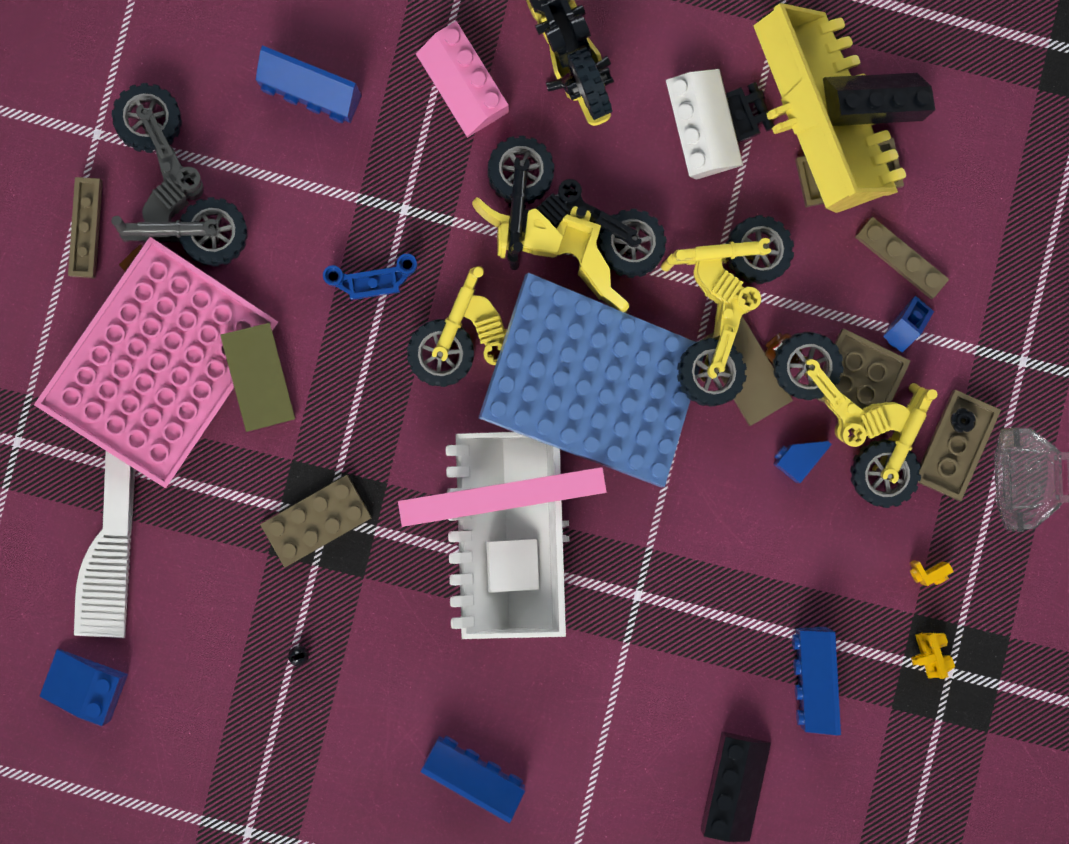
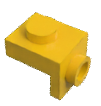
(935, 574)

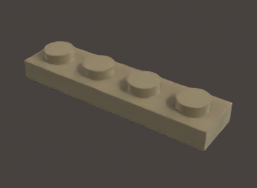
(85, 227)
(902, 258)

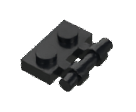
(743, 120)

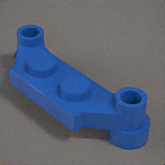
(373, 282)

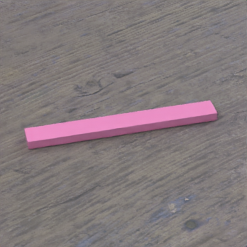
(502, 496)

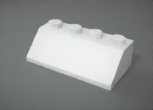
(704, 123)

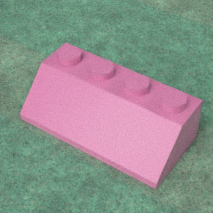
(462, 79)

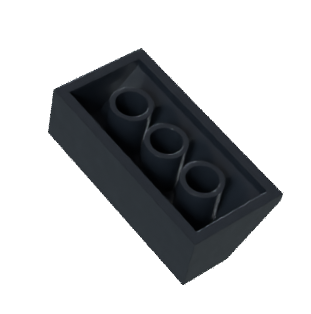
(878, 99)
(735, 788)

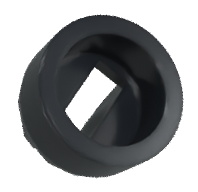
(297, 650)

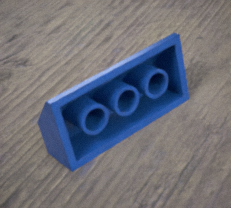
(307, 85)
(817, 680)
(474, 778)

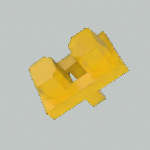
(935, 664)

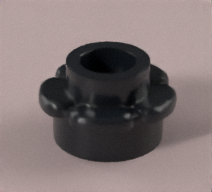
(956, 420)

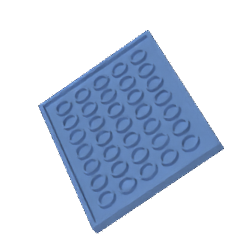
(590, 381)

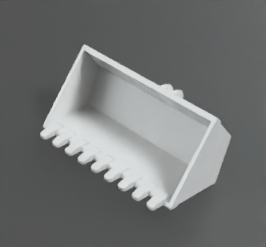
(496, 460)

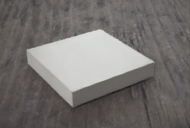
(512, 565)

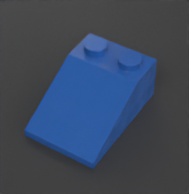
(83, 687)

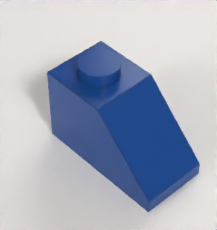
(908, 324)
(799, 459)

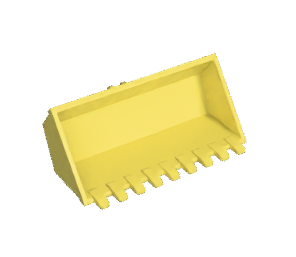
(841, 158)

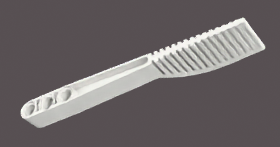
(105, 568)

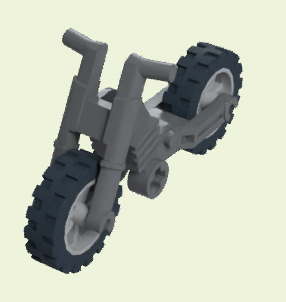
(174, 190)

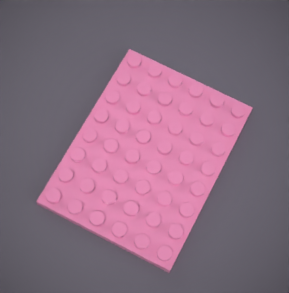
(151, 363)

